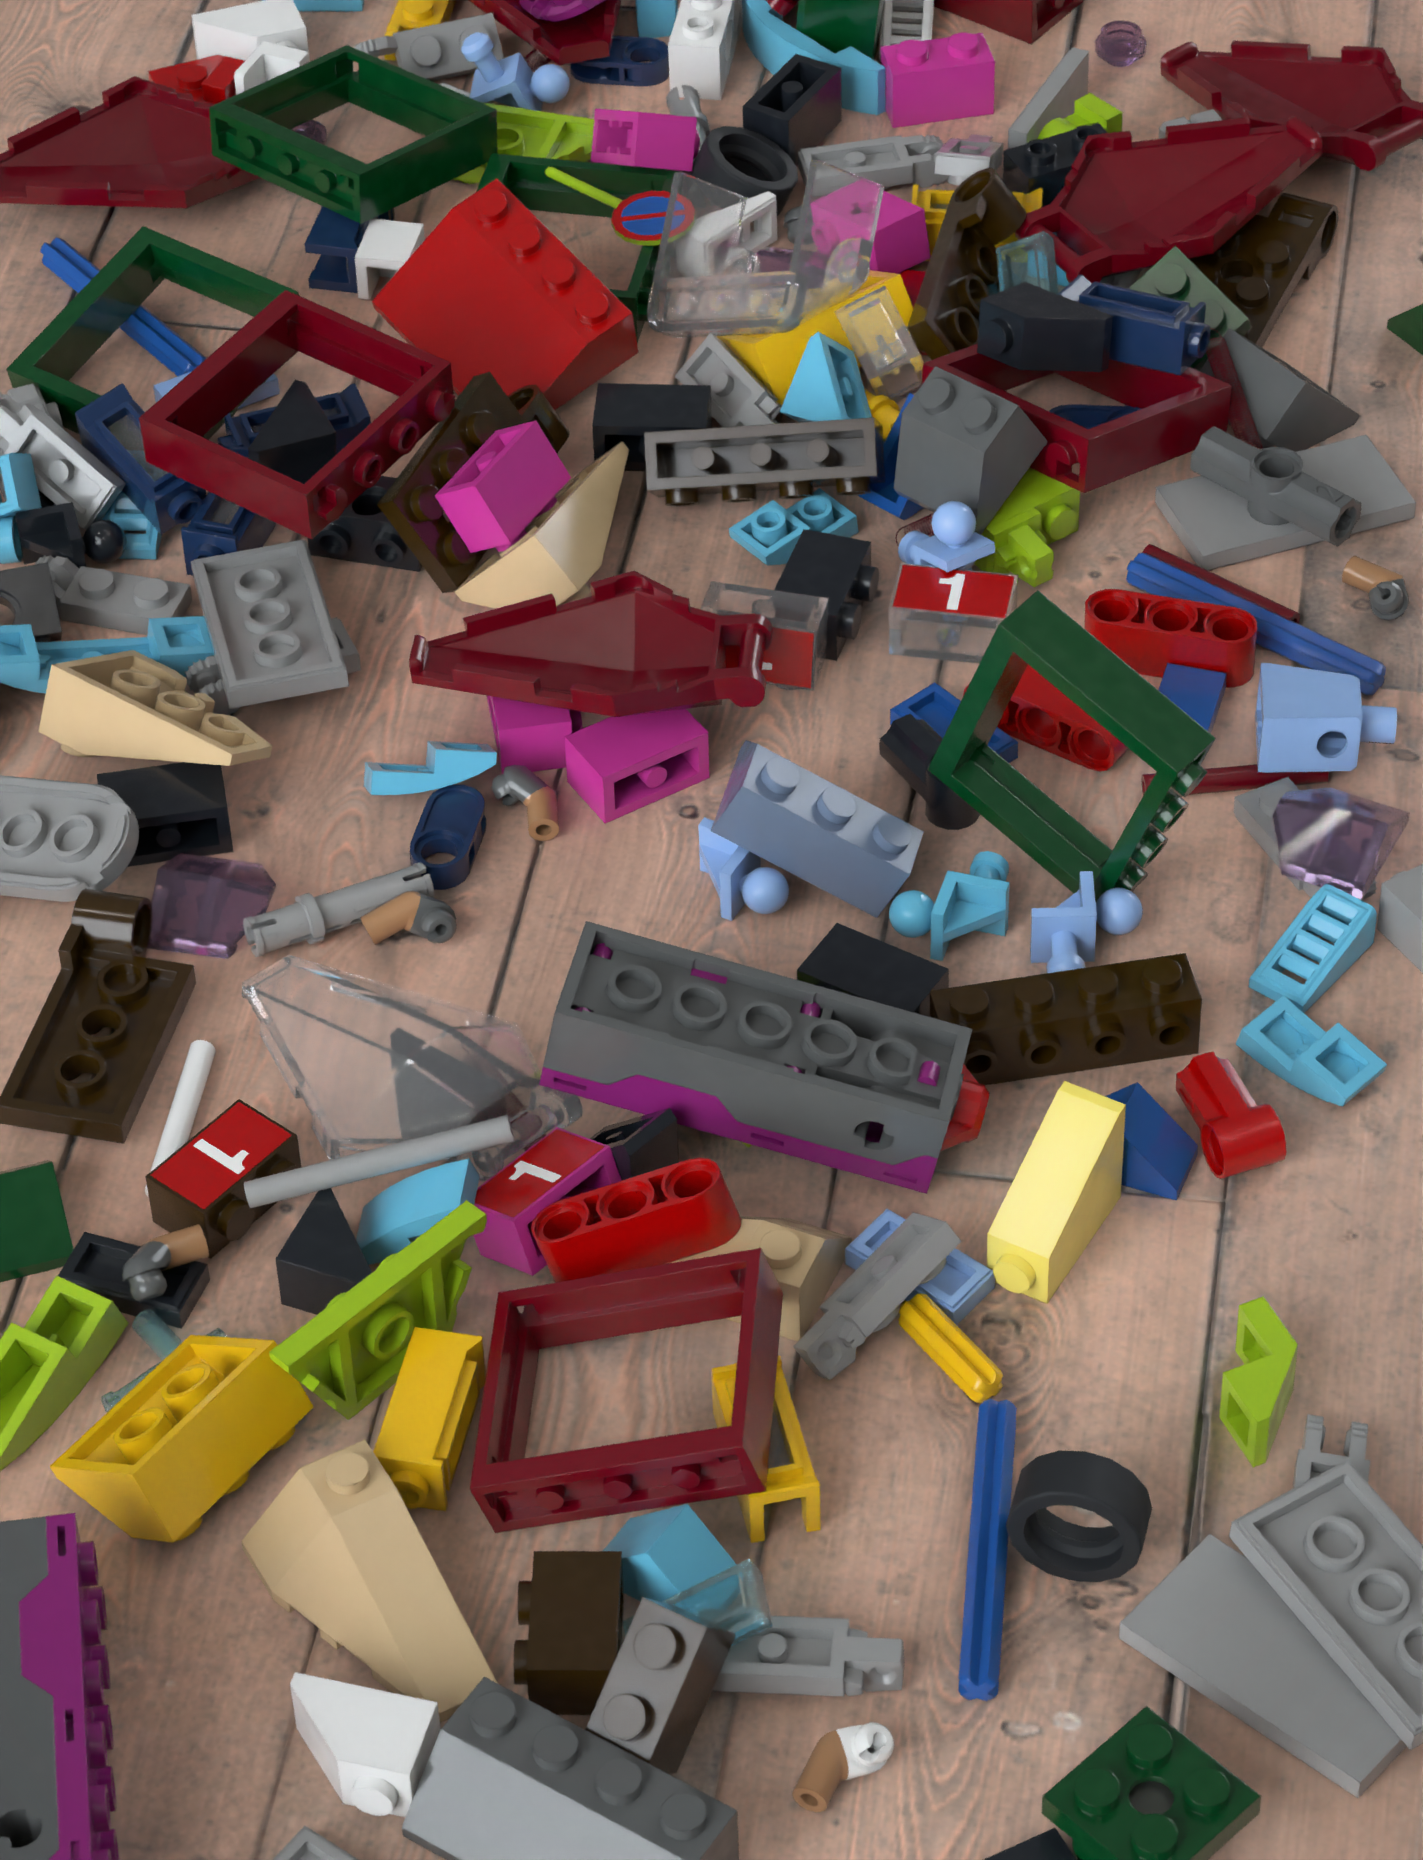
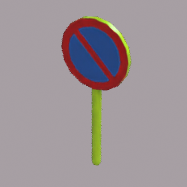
(635, 219)

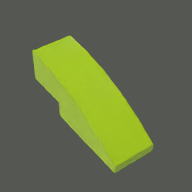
(51, 1361)

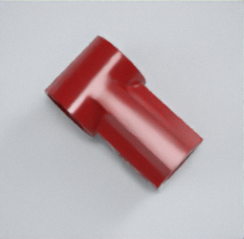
(1232, 1127)

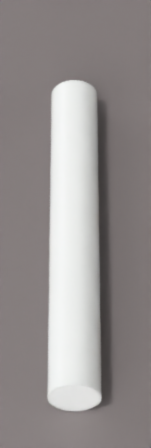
(185, 1101)

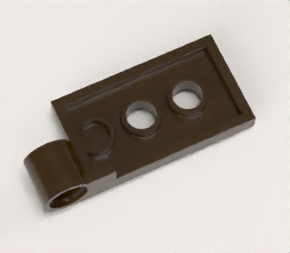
(1272, 257)
(964, 264)
(411, 498)
(99, 986)

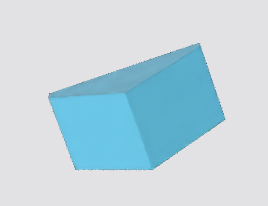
(826, 384)
(667, 1553)

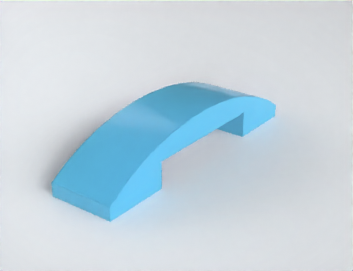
(777, 42)
(169, 641)

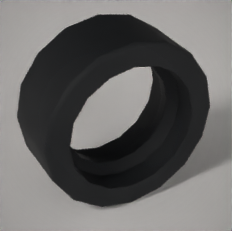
(745, 164)
(1086, 1483)

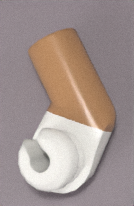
(840, 1757)

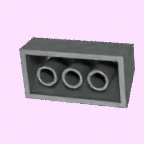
(539, 1788)

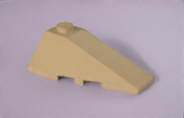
(559, 547)
(140, 711)
(801, 1258)
(360, 1571)

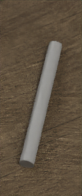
(378, 1161)

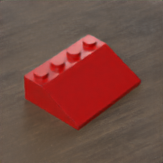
(507, 301)

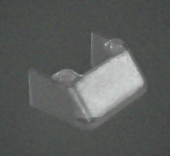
(718, 288)

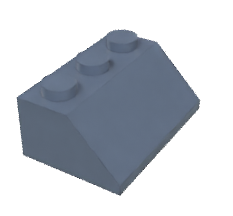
(816, 829)

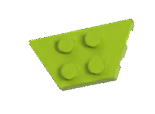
(538, 135)
(363, 1334)

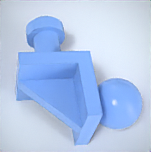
(511, 78)
(954, 540)
(739, 875)
(1068, 933)

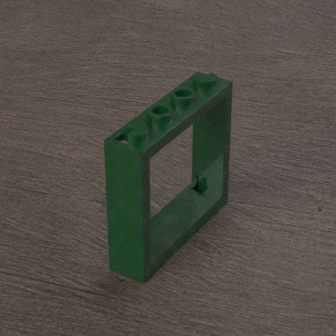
(257, 137)
(529, 184)
(113, 297)
(1114, 697)

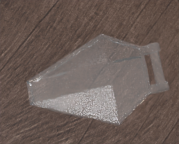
(398, 1063)

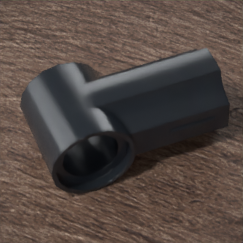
(910, 750)

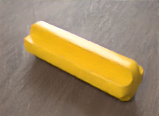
(950, 1348)

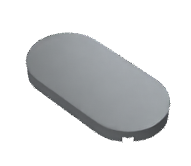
(62, 838)

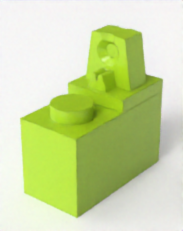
(1026, 523)

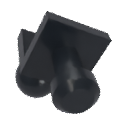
(56, 532)

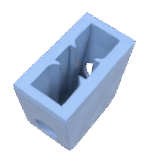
(1314, 720)

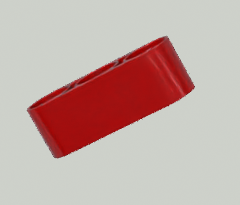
(1162, 630)
(1054, 723)
(638, 1222)

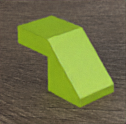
(1260, 1390)

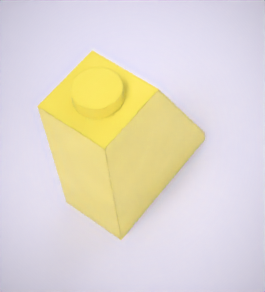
(1059, 1193)

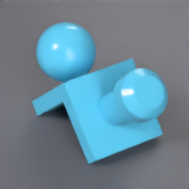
(963, 905)

